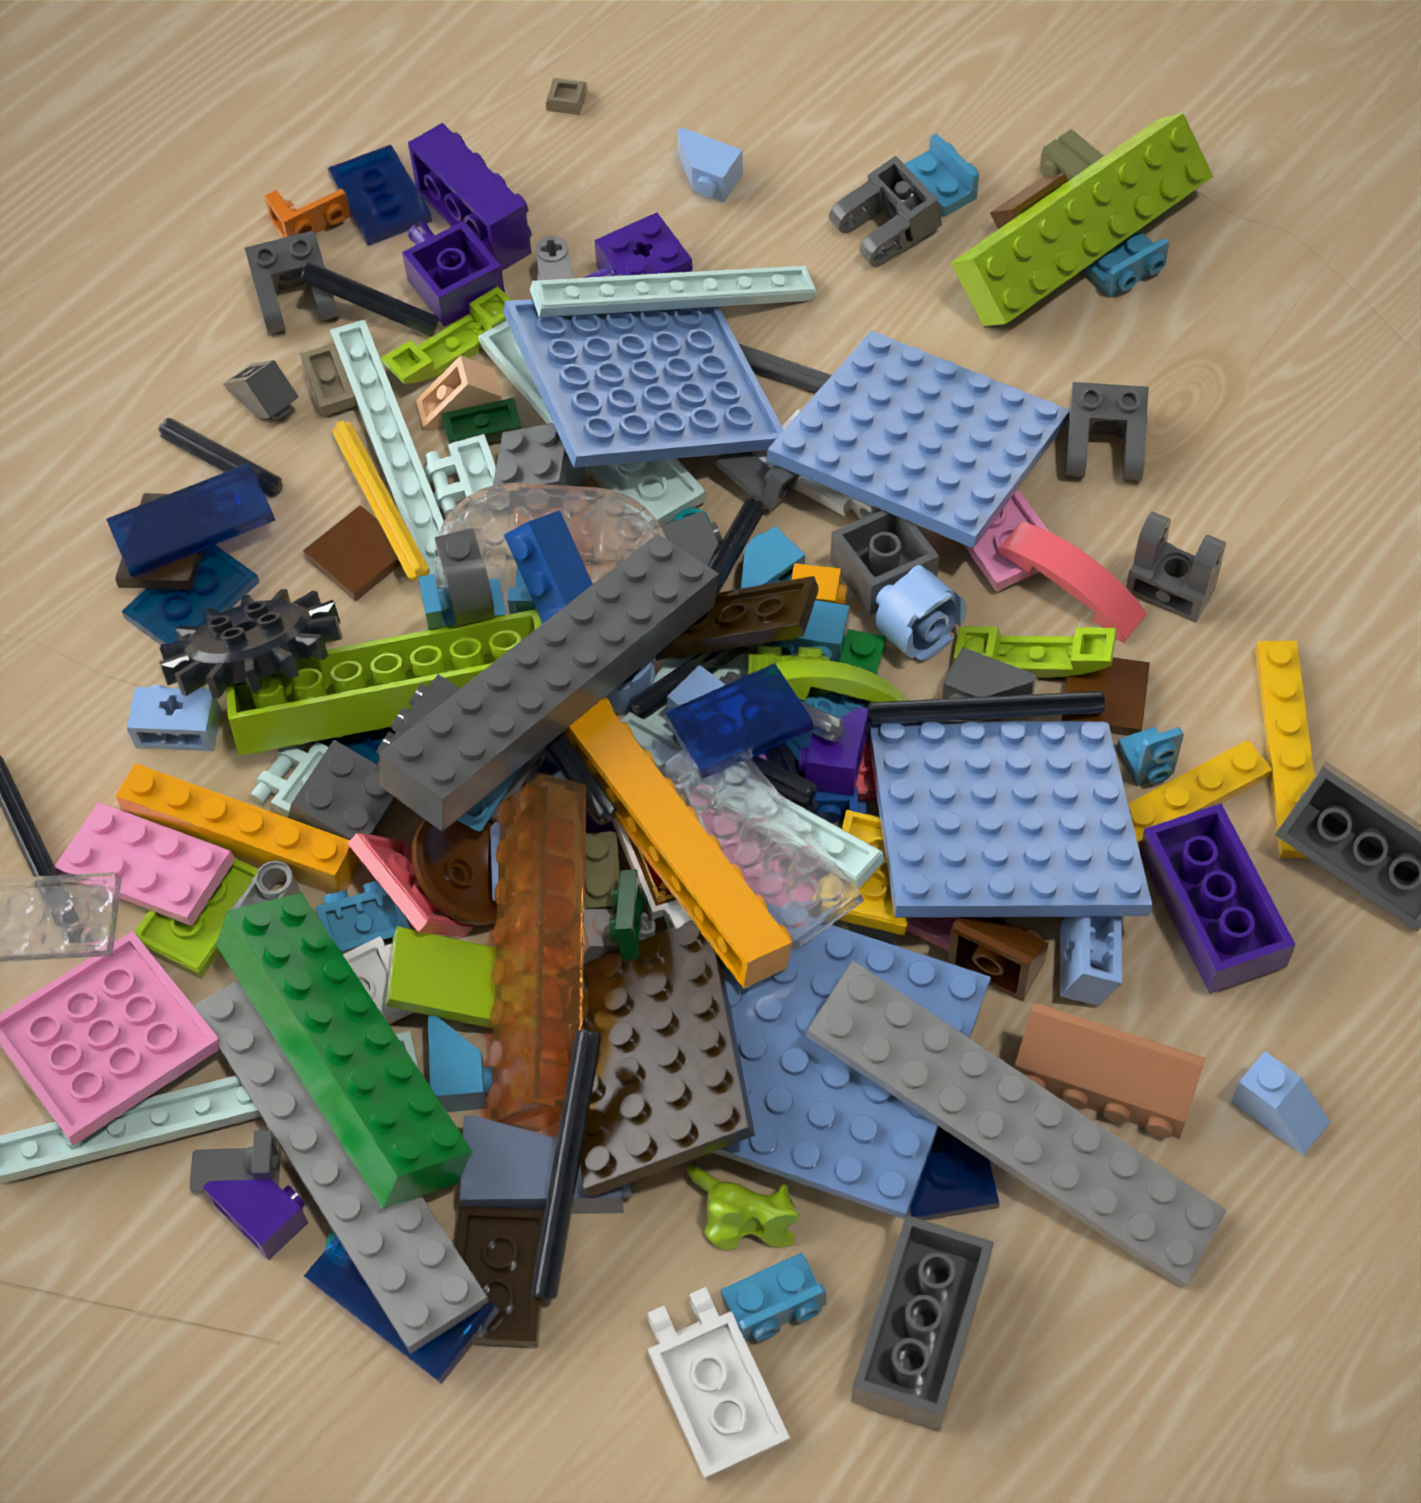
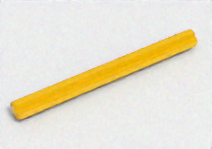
(380, 501)

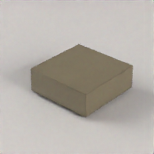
(566, 96)

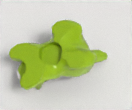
(741, 1212)

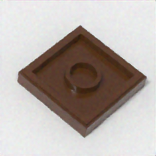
(354, 553)
(1124, 693)

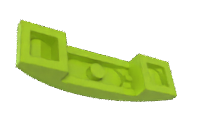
(435, 355)
(1043, 655)
(837, 678)

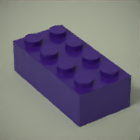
(466, 190)
(1216, 898)

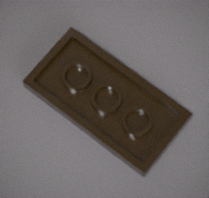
(749, 619)

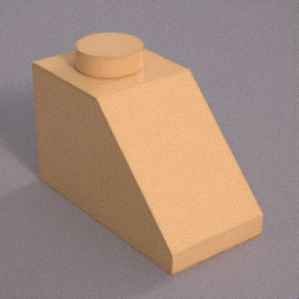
(458, 387)

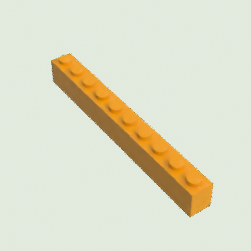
(681, 849)

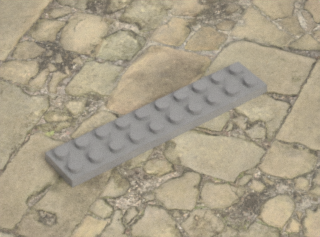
(1017, 1124)
(395, 1248)

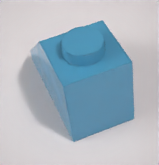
(770, 559)
(456, 1069)

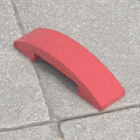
(1077, 574)

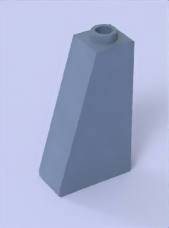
(514, 1171)

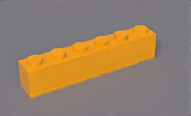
(246, 830)

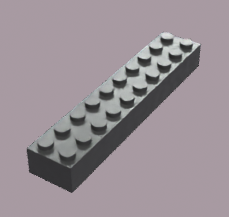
(546, 682)

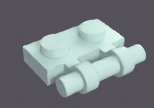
(470, 461)
(286, 790)

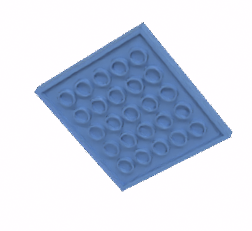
(644, 384)
(919, 437)
(1006, 820)
(813, 1111)

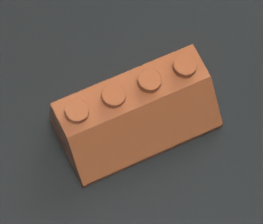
(1109, 1070)

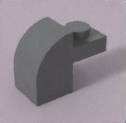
(465, 577)

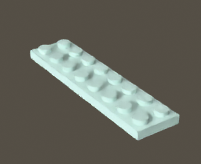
(658, 485)

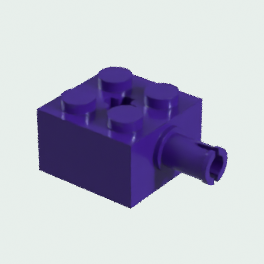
(641, 249)
(450, 269)

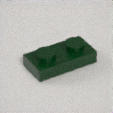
(485, 419)
(628, 907)

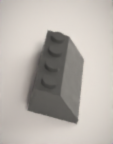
(1359, 841)

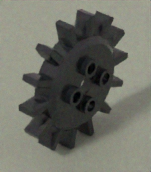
(250, 643)

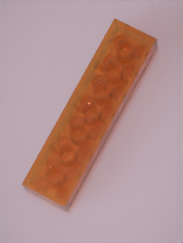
(537, 950)

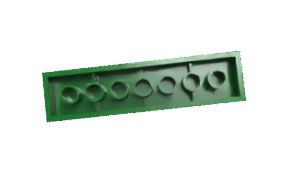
(343, 1050)

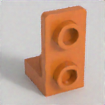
(314, 216)

